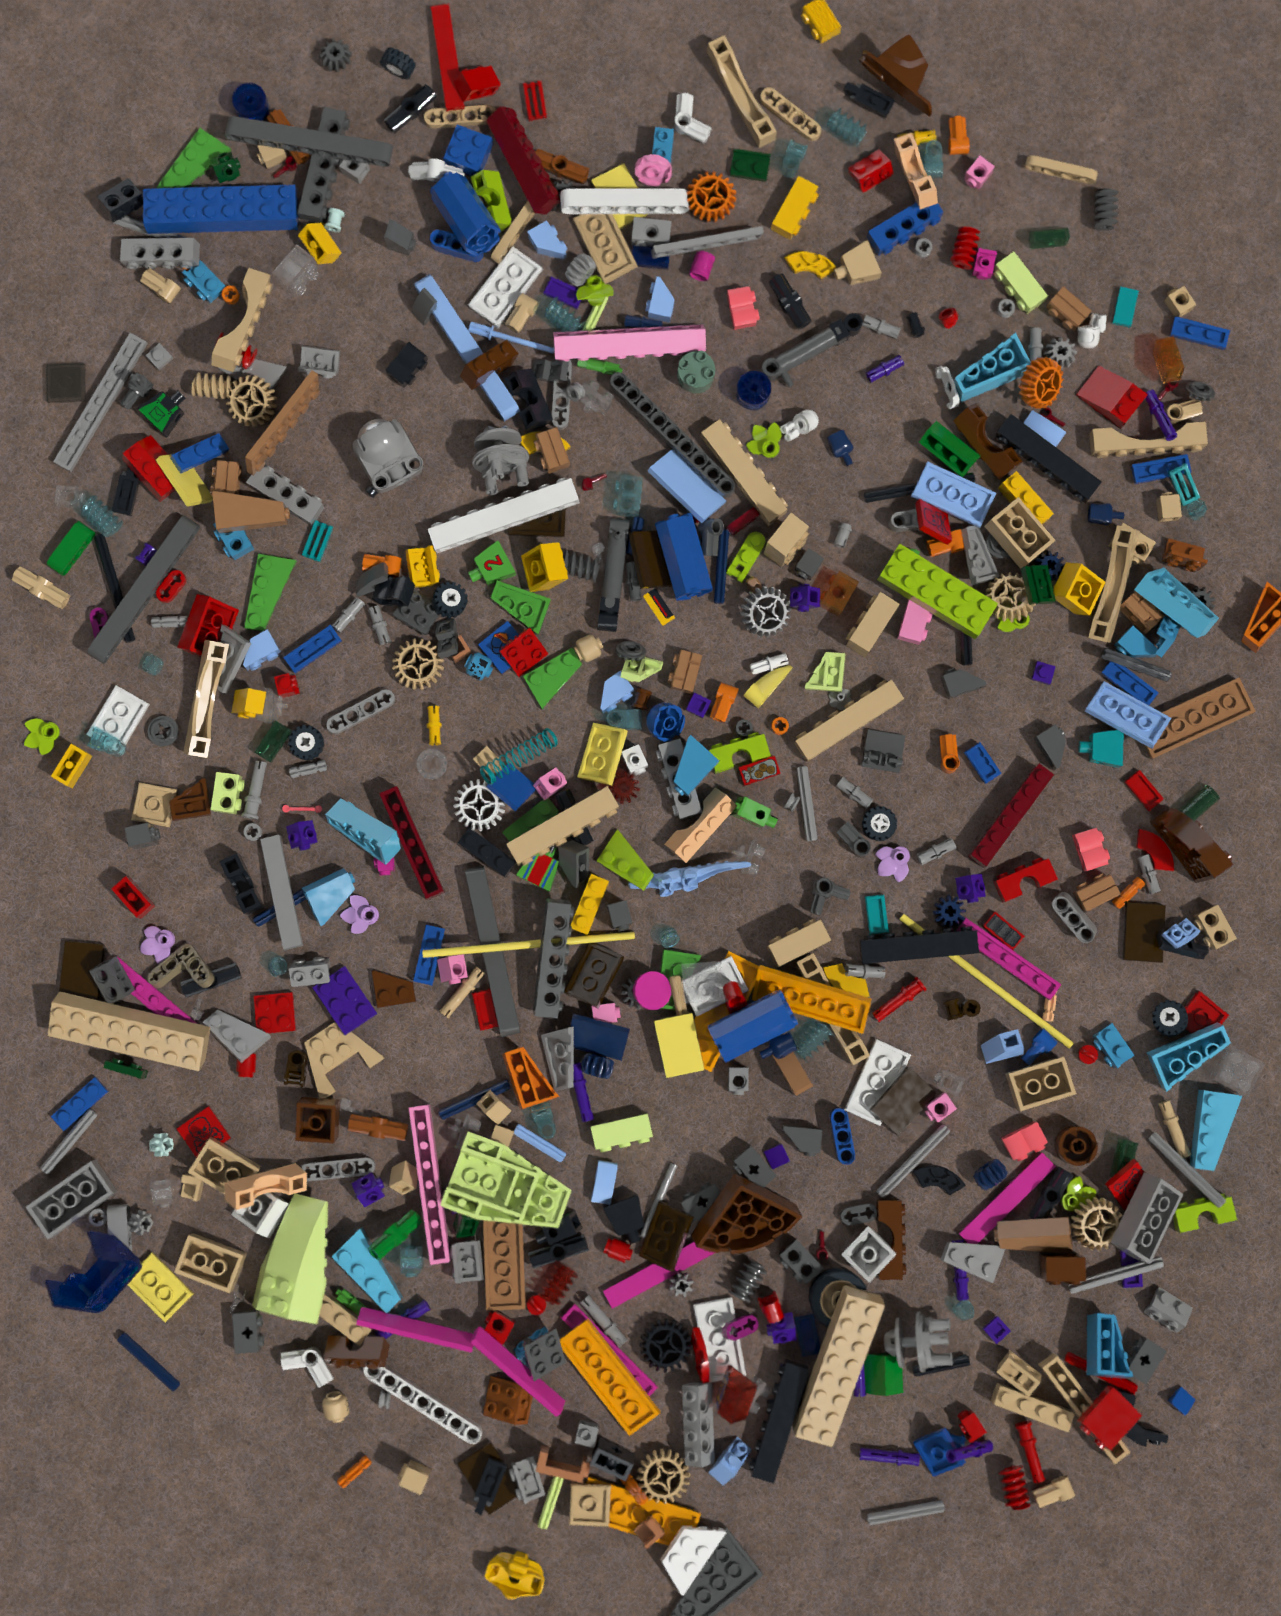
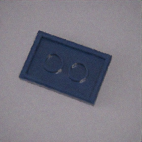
(599, 1037)

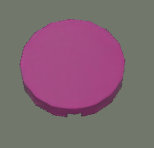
(652, 990)

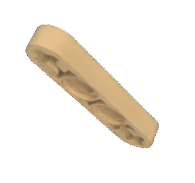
(792, 112)
(460, 120)
(1061, 169)
(513, 233)

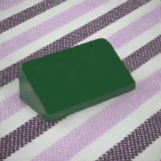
(464, 1225)

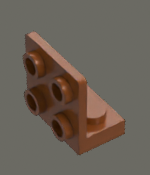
(1184, 555)
(507, 1402)

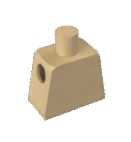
(858, 265)

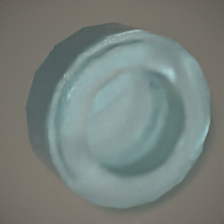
(1197, 509)
(152, 664)
(669, 937)
(277, 966)
(963, 1310)

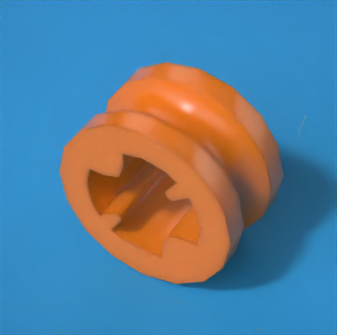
(235, 298)
(783, 721)

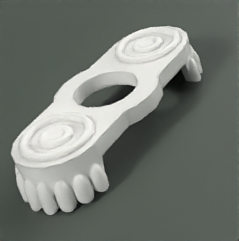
(944, 374)

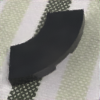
(939, 1177)

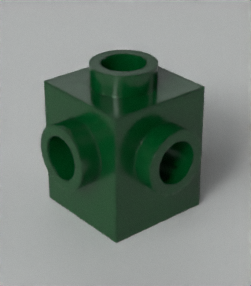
(226, 167)

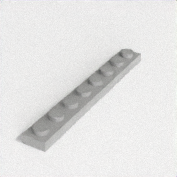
(100, 402)

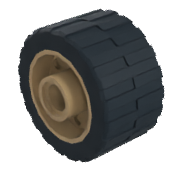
(827, 1288)

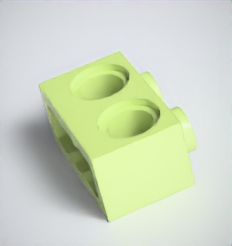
(221, 793)

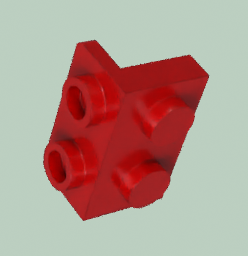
(871, 170)

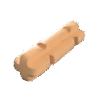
(1049, 1007)

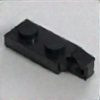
(869, 98)
(126, 493)
(1190, 949)
(489, 1484)

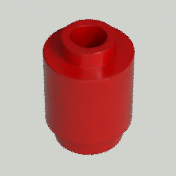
(247, 1067)
(618, 1250)

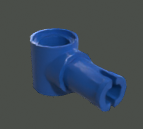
(1042, 1043)

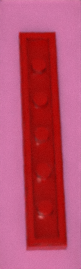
(447, 56)

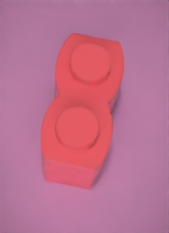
(742, 307)
(1091, 849)
(1024, 1140)

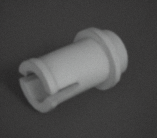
(842, 535)

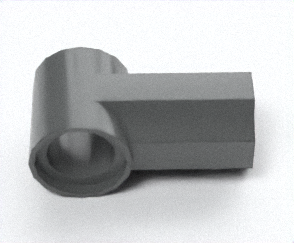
(710, 530)
(853, 838)

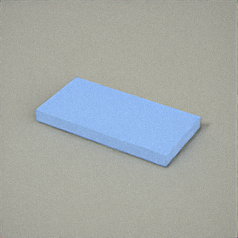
(686, 486)
(953, 494)
(1128, 714)

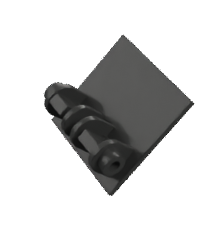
(418, 614)
(883, 751)
(543, 1354)

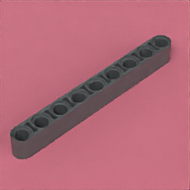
(309, 141)
(669, 426)
(143, 589)
(494, 961)

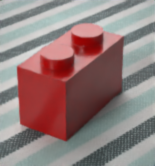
(477, 83)
(133, 897)

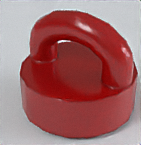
(948, 317)
(1088, 1054)
(536, 1305)

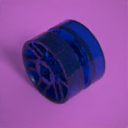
(250, 102)
(758, 382)

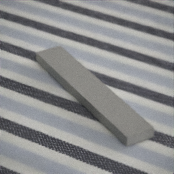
(707, 242)
(281, 892)

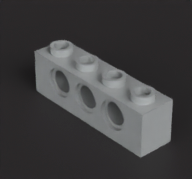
(152, 247)
(307, 514)
(675, 749)
(698, 1424)

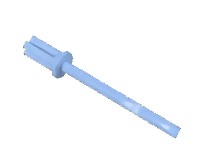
(488, 332)

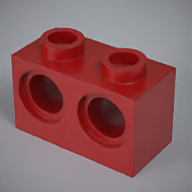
(499, 1335)

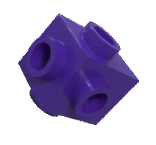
(804, 597)
(301, 835)
(970, 888)
(368, 1189)
(782, 1330)

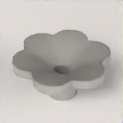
(835, 701)

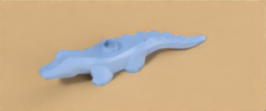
(688, 877)

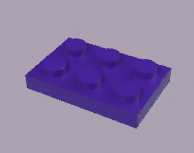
(345, 1001)

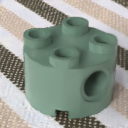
(696, 372)

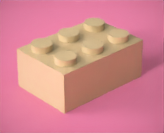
(1019, 533)
(786, 540)
(871, 624)
(798, 942)
(1040, 1083)
(221, 1164)
(210, 1262)

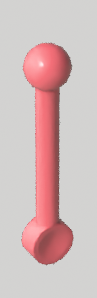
(286, 808)

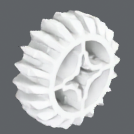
(478, 788)

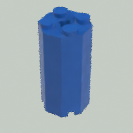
(465, 213)
(683, 556)
(752, 1025)

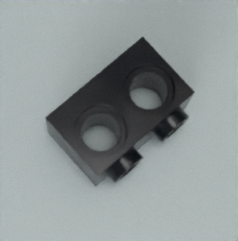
(124, 198)

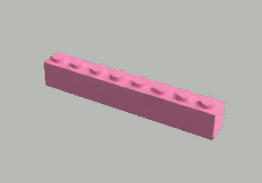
(629, 342)
(430, 1184)

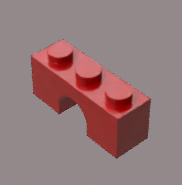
(1009, 885)

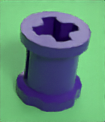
(148, 549)

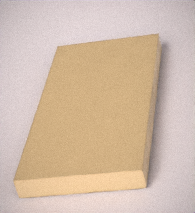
(605, 245)

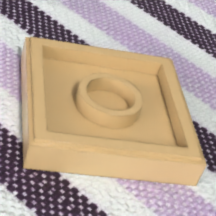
(153, 805)
(590, 1504)

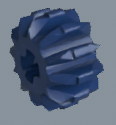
(1054, 561)
(953, 906)
(597, 1066)
(990, 1174)

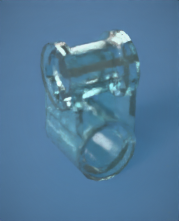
(794, 156)
(933, 162)
(629, 719)
(103, 742)
(544, 1119)

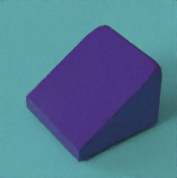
(776, 1156)

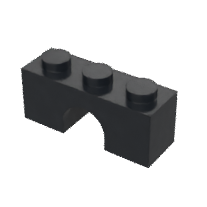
(524, 384)
(487, 852)
(242, 883)

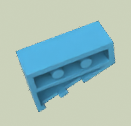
(1105, 1347)

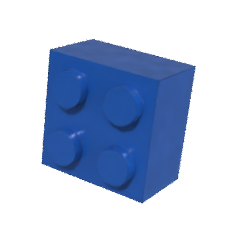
(468, 150)

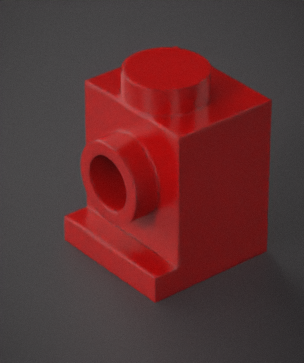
(286, 685)
(971, 1425)

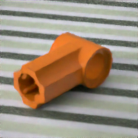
(958, 140)
(937, 547)
(392, 562)
(725, 698)
(948, 751)

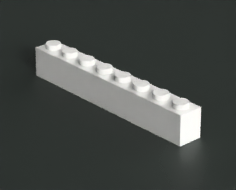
(503, 515)

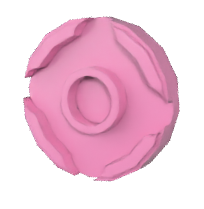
(653, 170)

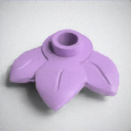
(891, 864)
(357, 914)
(154, 943)

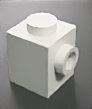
(634, 760)

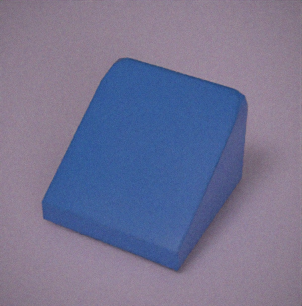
(1182, 1400)

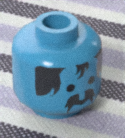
(478, 666)

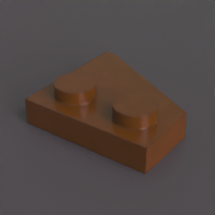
(191, 803)
(392, 990)

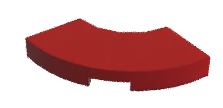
(1157, 850)
(701, 1356)

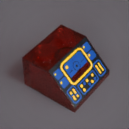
(735, 1396)

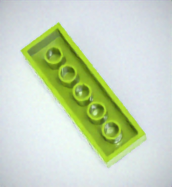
(937, 591)

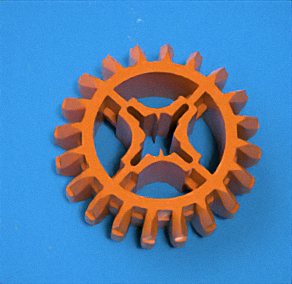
(704, 193)
(1041, 382)

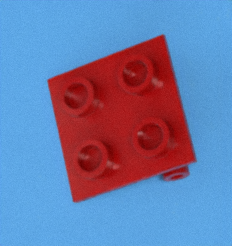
(523, 652)

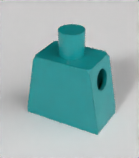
(1104, 748)

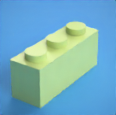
(1019, 283)
(621, 1132)

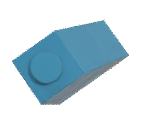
(693, 767)
(329, 894)

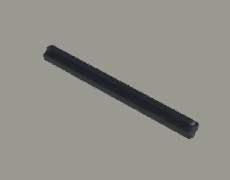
(899, 491)
(111, 578)

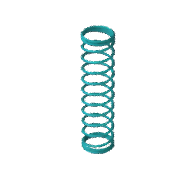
(491, 774)

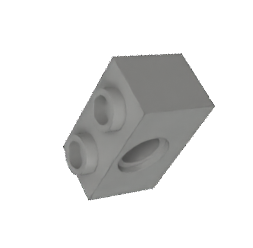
(642, 226)

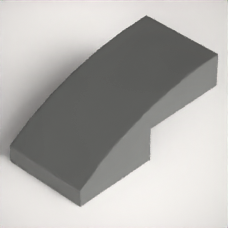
(424, 306)
(550, 371)
(373, 576)
(447, 638)

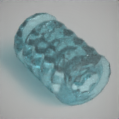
(847, 126)
(562, 317)
(99, 518)
(813, 1040)

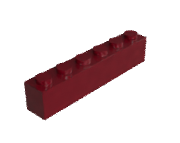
(523, 160)
(1011, 815)
(412, 843)

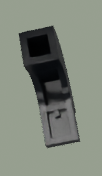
(1139, 1434)

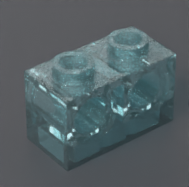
(632, 496)
(411, 1260)

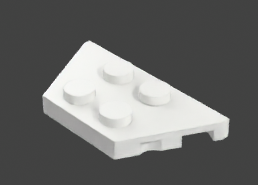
(690, 1553)

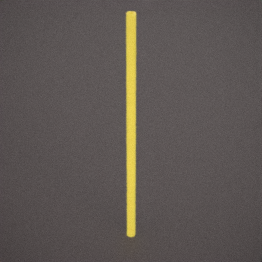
(525, 944)
(997, 989)

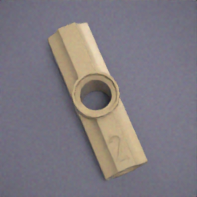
(40, 587)

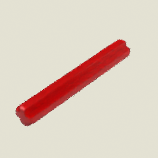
(1119, 1382)

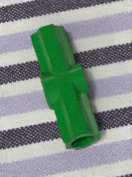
(395, 1235)

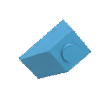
(1135, 644)

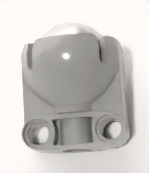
(386, 453)

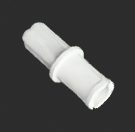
(769, 663)

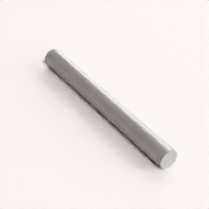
(659, 1197)

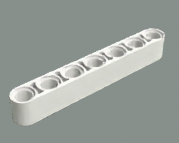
(624, 201)
(428, 1410)

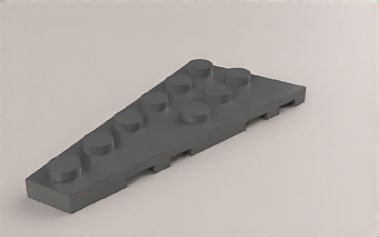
(720, 1580)

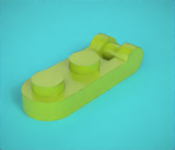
(747, 555)

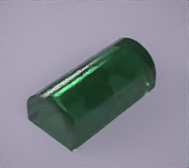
(1049, 238)
(273, 741)
(1200, 802)
(1124, 1153)

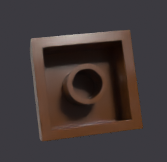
(317, 1120)
(1062, 1267)

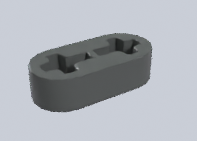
(860, 1218)

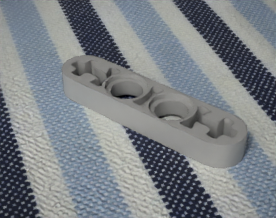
(558, 393)
(359, 708)
(337, 1168)

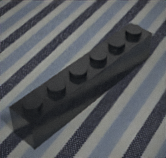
(1048, 459)
(919, 946)
(779, 1420)

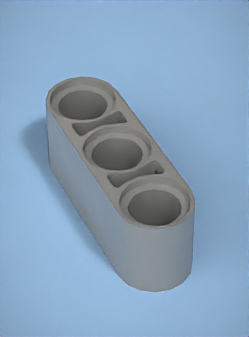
(1075, 926)
(118, 1223)

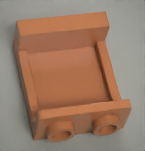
(561, 1469)

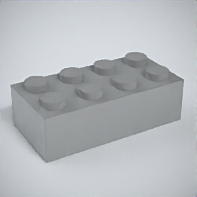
(71, 1199)
(1146, 1218)

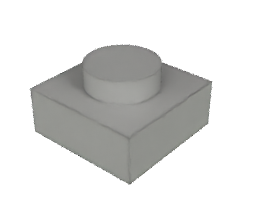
(159, 356)

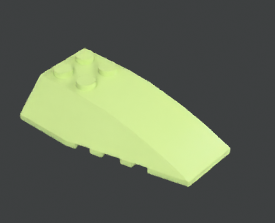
(503, 1186)
(293, 1271)

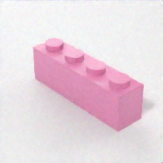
(914, 623)

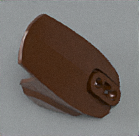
(901, 69)

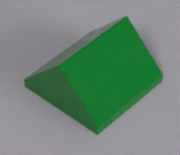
(882, 1374)

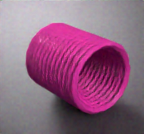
(702, 265)

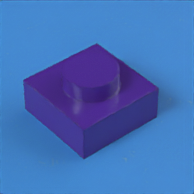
(1043, 673)
(698, 705)
(996, 1329)

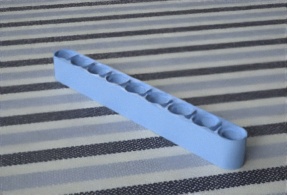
(467, 347)

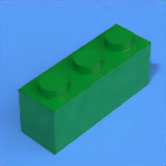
(949, 449)

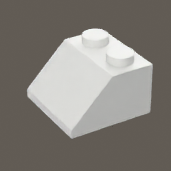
(264, 1214)
(869, 1254)

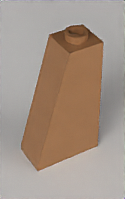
(244, 512)
(792, 1072)
(1037, 1235)

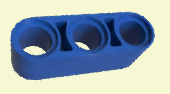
(446, 246)
(839, 1146)

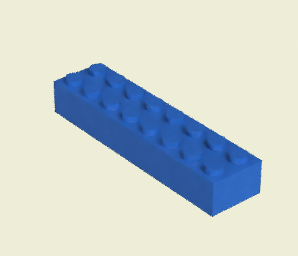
(220, 209)

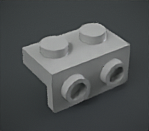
(319, 360)
(309, 972)
(466, 1261)
(1168, 1310)
(527, 1480)

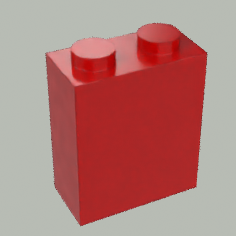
(1108, 1418)

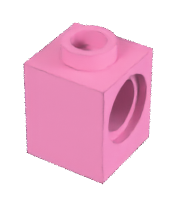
(980, 165)
(543, 786)
(452, 969)
(606, 1013)
(948, 1105)

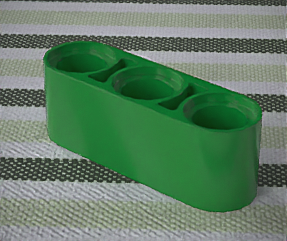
(70, 548)

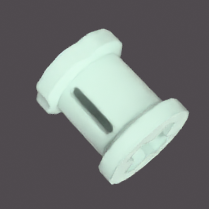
(334, 220)

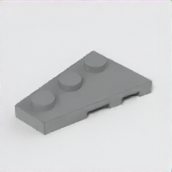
(236, 653)

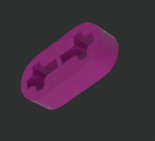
(96, 626)
(742, 1331)

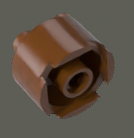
(1081, 1136)

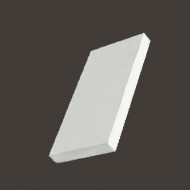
(504, 287)
(875, 1078)
(721, 1352)

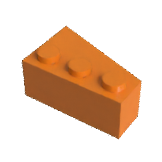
(1264, 620)
(526, 1079)

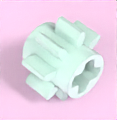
(161, 1144)

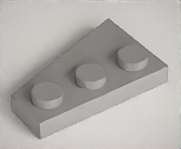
(270, 372)
(978, 557)
(236, 1035)
(559, 1056)
(974, 1259)

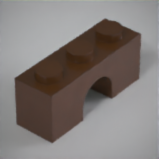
(480, 368)
(370, 1355)

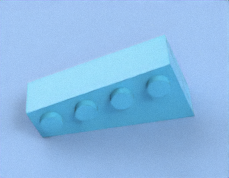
(993, 370)
(1177, 602)
(364, 830)
(1188, 1053)
(1211, 1127)
(368, 1271)

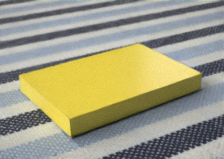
(618, 179)
(187, 484)
(602, 754)
(679, 1045)
(160, 1287)

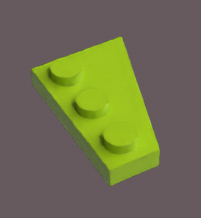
(625, 862)

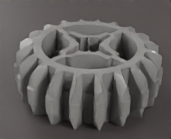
(761, 617)

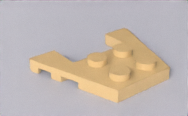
(331, 1049)

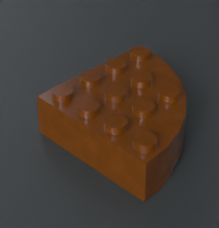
(1191, 845)
(744, 1218)

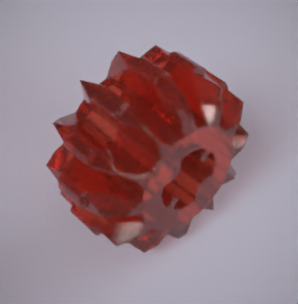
(629, 784)

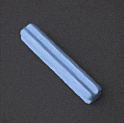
(539, 1143)

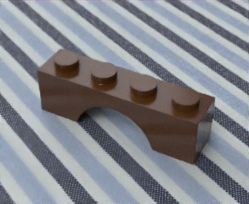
(972, 425)
(891, 1212)

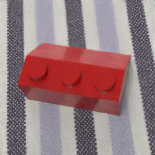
(142, 461)
(205, 623)

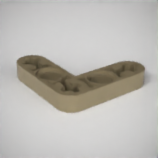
(187, 962)

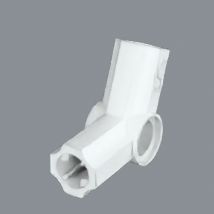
(684, 113)
(431, 170)
(298, 1359)

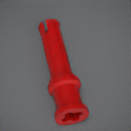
(907, 994)
(1028, 1441)

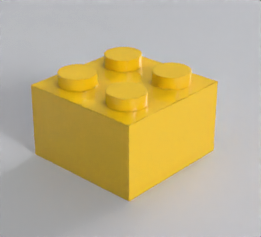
(544, 567)
(1078, 588)

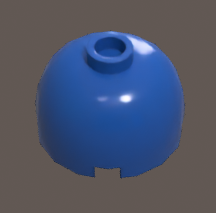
(665, 721)

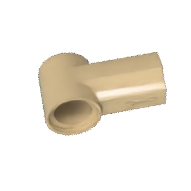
(164, 288)
(524, 308)
(1184, 410)
(1058, 1490)

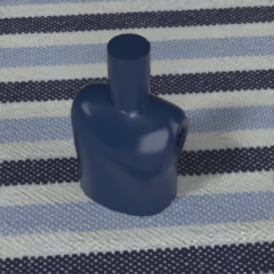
(841, 446)
(1103, 514)
(780, 1046)

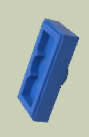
(982, 763)

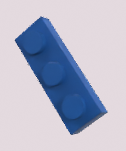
(1199, 333)
(199, 453)
(1158, 469)
(312, 649)
(1129, 682)
(427, 967)
(79, 1103)

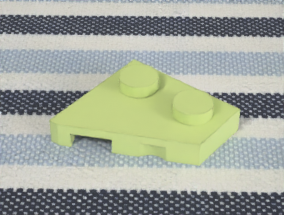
(640, 669)
(829, 673)

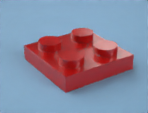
(275, 1012)

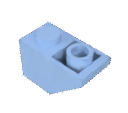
(546, 242)
(662, 302)
(261, 649)
(614, 691)
(1003, 1047)
(730, 1461)

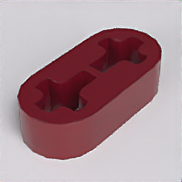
(743, 521)

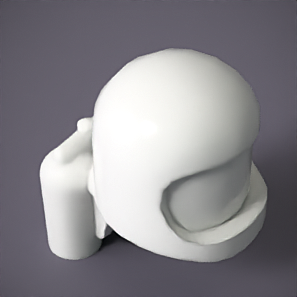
(1089, 334)
(802, 424)

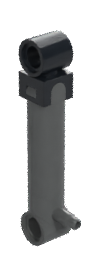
(834, 335)
(613, 575)

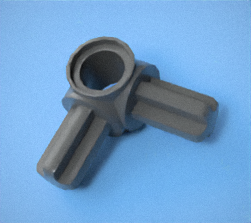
(139, 387)
(831, 890)

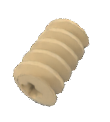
(211, 386)

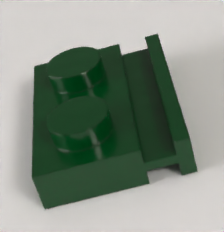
(750, 165)
(1038, 584)
(132, 1070)

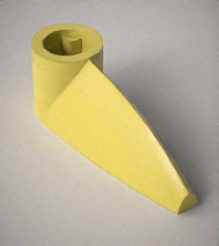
(766, 685)

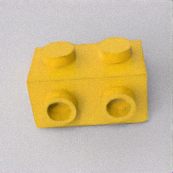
(422, 566)

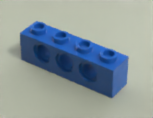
(882, 244)

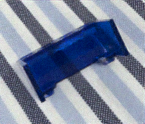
(102, 1282)

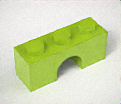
(490, 187)
(754, 746)
(1187, 1215)

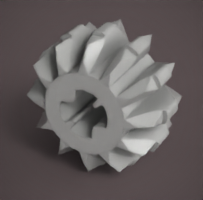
(580, 269)
(1061, 346)

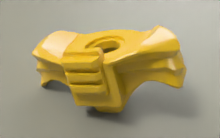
(518, 1567)

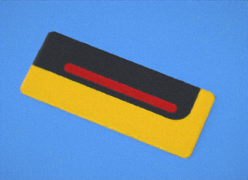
(658, 606)

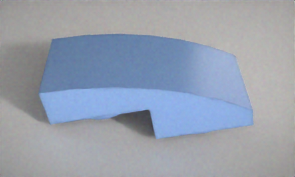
(1045, 428)
(1181, 934)
(604, 1182)

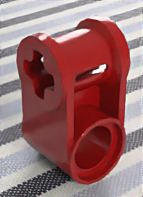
(733, 997)
(771, 1308)

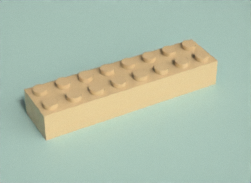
(128, 1031)
(838, 1366)

